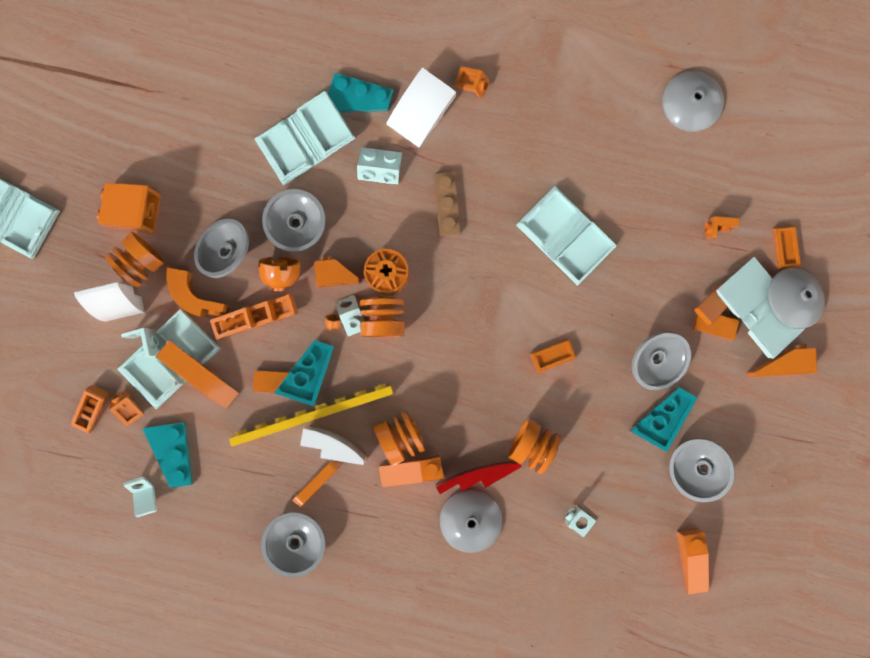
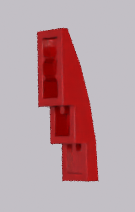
(486, 474)

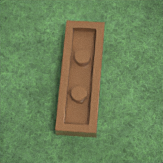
(447, 204)

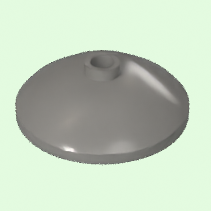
(684, 109)
(291, 206)
(221, 248)
(796, 298)
(668, 364)
(694, 481)
(467, 506)
(286, 557)

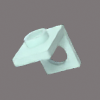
(350, 315)
(149, 340)
(143, 496)
(574, 515)

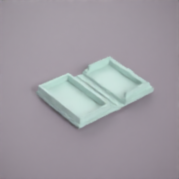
(305, 138)
(24, 219)
(566, 235)
(748, 299)
(151, 375)

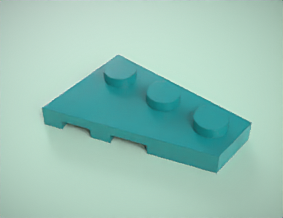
(357, 95)
(307, 374)
(666, 419)
(172, 452)

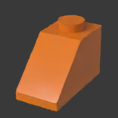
(332, 273)

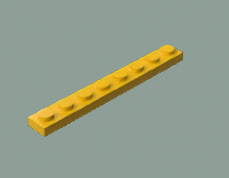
(302, 416)

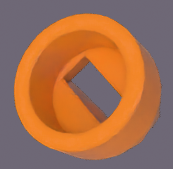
(333, 321)

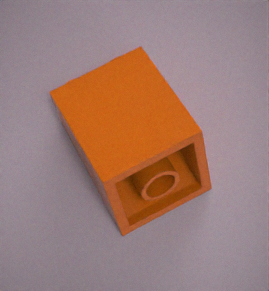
(129, 207)

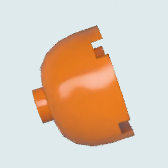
(279, 273)

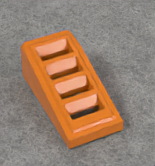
(96, 397)

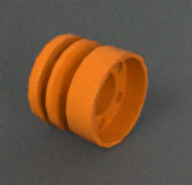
(133, 261)
(397, 278)
(382, 317)
(399, 438)
(538, 448)

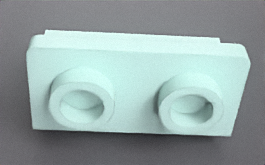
(379, 165)

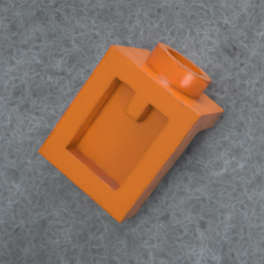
(472, 81)
(720, 224)
(125, 408)

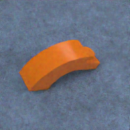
(182, 292)

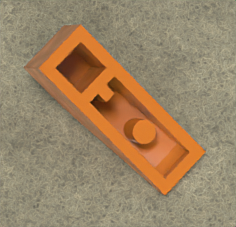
(789, 362)
(411, 471)
(694, 559)

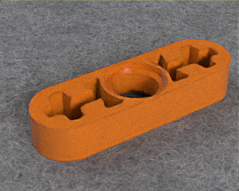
(317, 482)

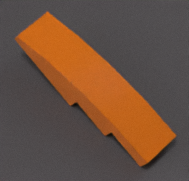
(254, 316)
(197, 374)

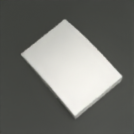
(421, 107)
(110, 301)
(332, 445)

